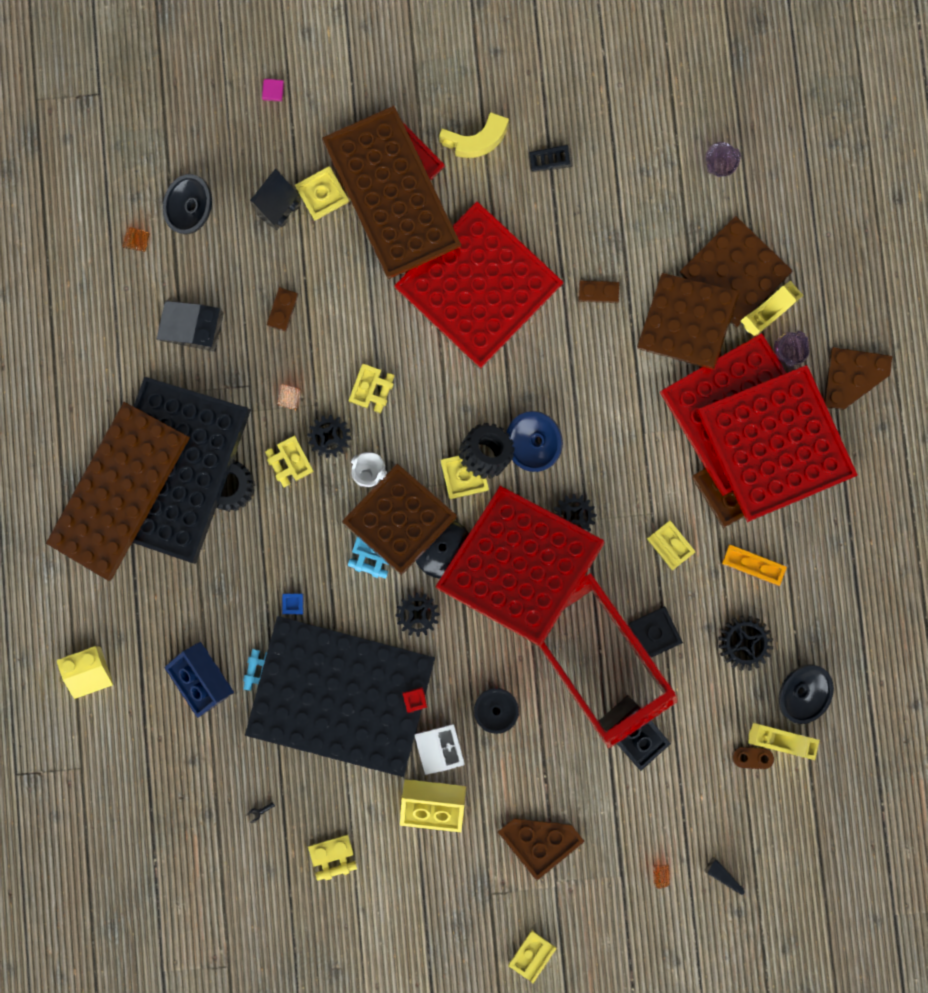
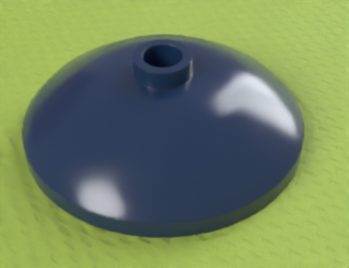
(530, 453)

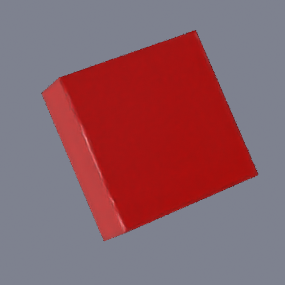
(414, 700)

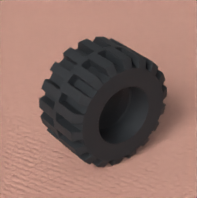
(493, 438)
(244, 491)

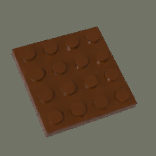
(739, 263)
(688, 320)
(399, 519)

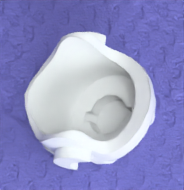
(368, 469)

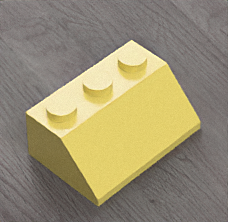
(432, 805)

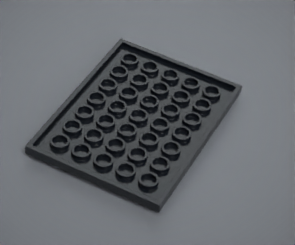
(192, 491)
(338, 696)

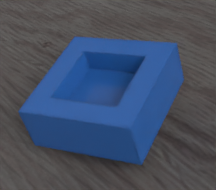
(292, 604)

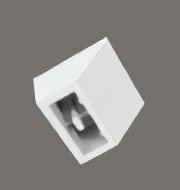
(439, 749)

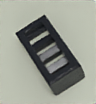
(550, 151)
(718, 872)

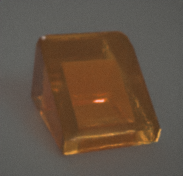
(136, 239)
(289, 396)
(661, 876)

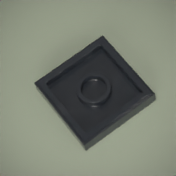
(656, 632)

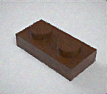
(599, 291)
(282, 309)

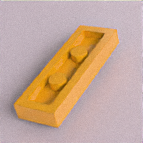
(754, 565)

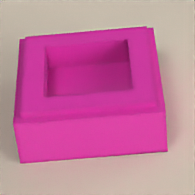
(273, 90)

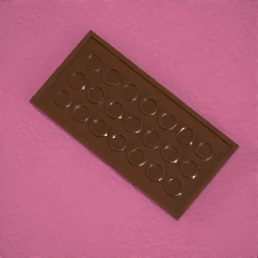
(391, 192)
(117, 491)

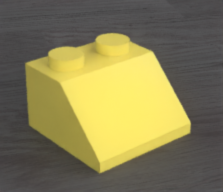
(85, 672)

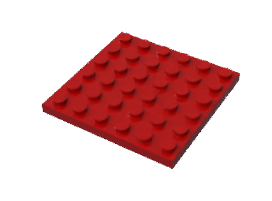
(482, 288)
(734, 372)
(777, 443)
(520, 565)

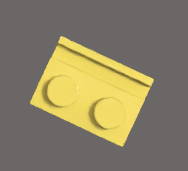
(671, 545)
(532, 956)

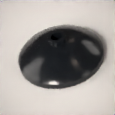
(187, 204)
(434, 561)
(806, 694)

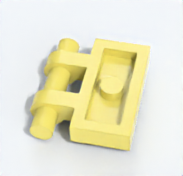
(365, 386)
(294, 457)
(329, 851)

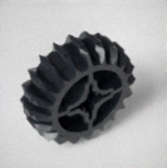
(750, 650)

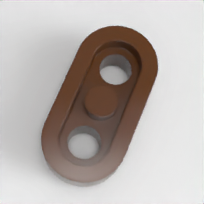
(753, 758)

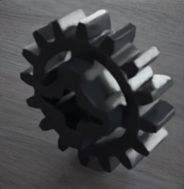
(333, 428)
(583, 506)
(408, 624)

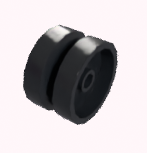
(508, 711)

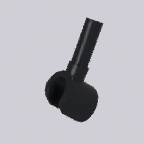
(258, 812)

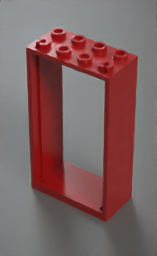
(645, 714)

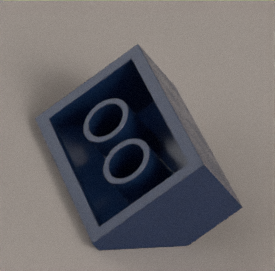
(199, 679)

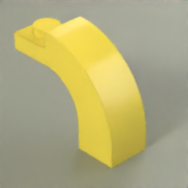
(480, 143)
(772, 309)
(783, 741)

